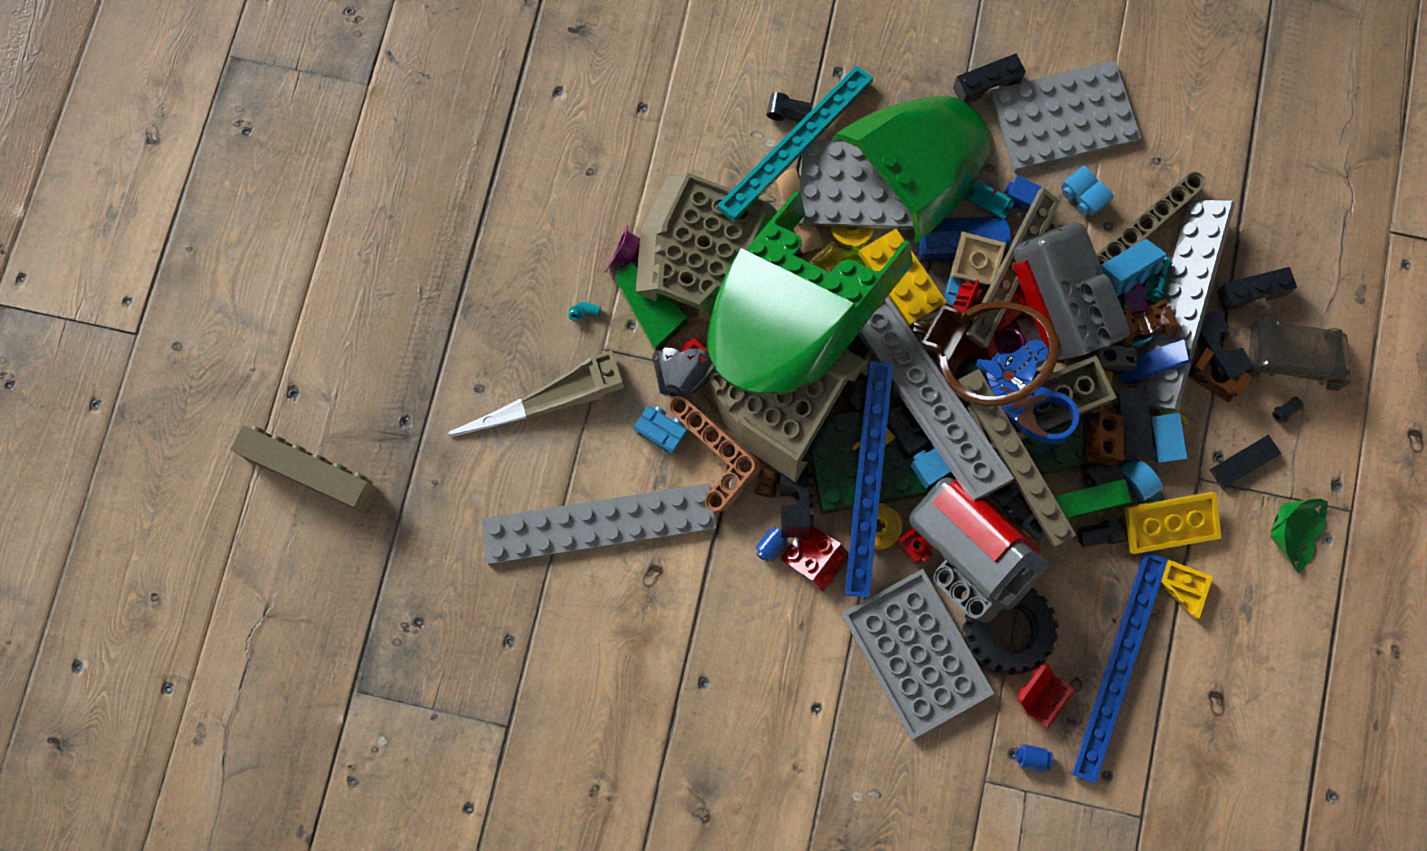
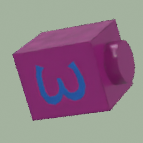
(1136, 299)

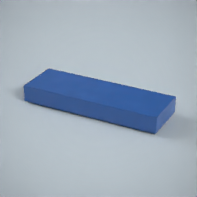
(1158, 361)

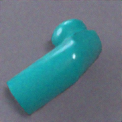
(582, 309)

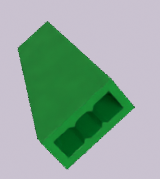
(658, 319)

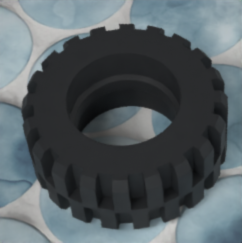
(1022, 661)

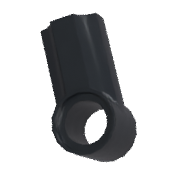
(783, 108)
(1108, 531)

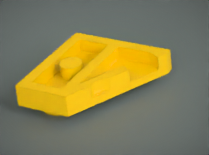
(1186, 586)

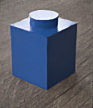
(1022, 193)

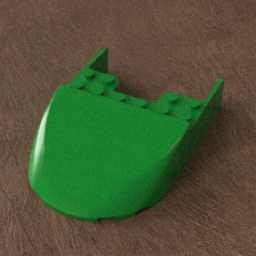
(786, 318)

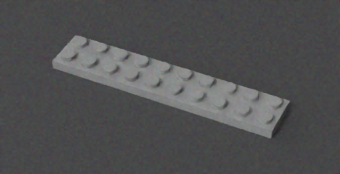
(1189, 292)
(934, 404)
(597, 524)

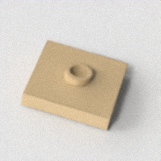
(977, 258)

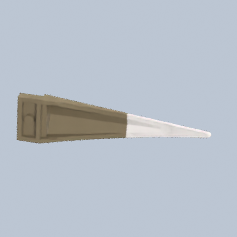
(579, 385)

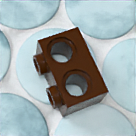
(1104, 438)

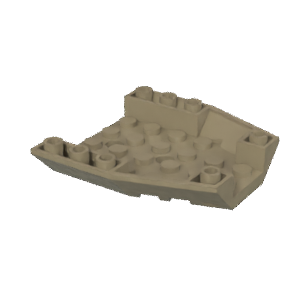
(671, 235)
(772, 423)

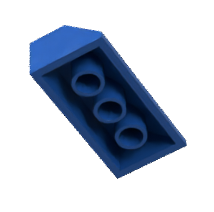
(943, 240)

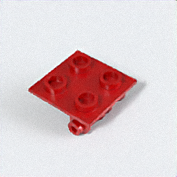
(967, 297)

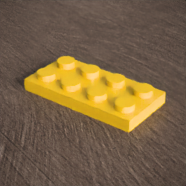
(916, 292)
(1173, 522)

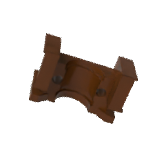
(1153, 320)
(1201, 374)

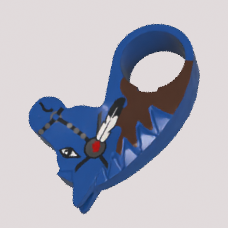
(1016, 370)

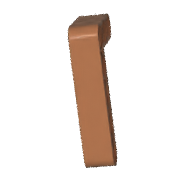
(720, 447)

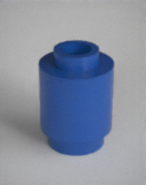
(771, 545)
(1034, 758)

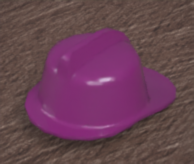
(627, 249)

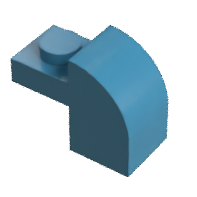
(1143, 480)

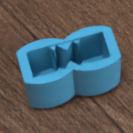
(1086, 192)

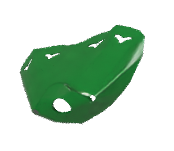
(1294, 529)

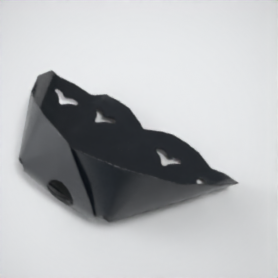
(680, 375)

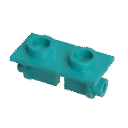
(996, 204)
(1156, 284)

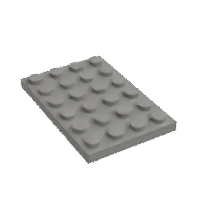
(1064, 116)
(847, 191)
(917, 654)

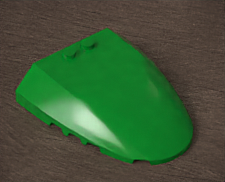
(925, 153)

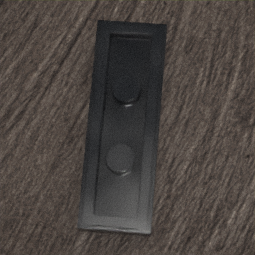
(1245, 461)

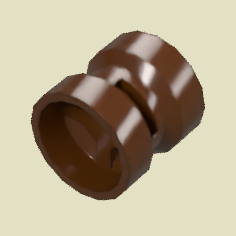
(766, 483)

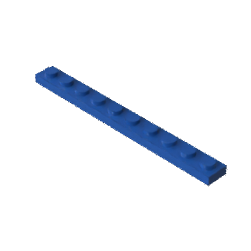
(869, 479)
(1119, 667)

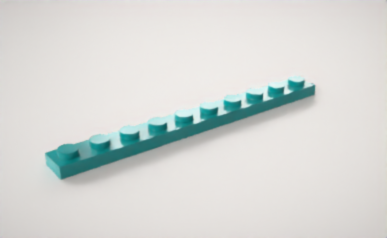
(795, 143)

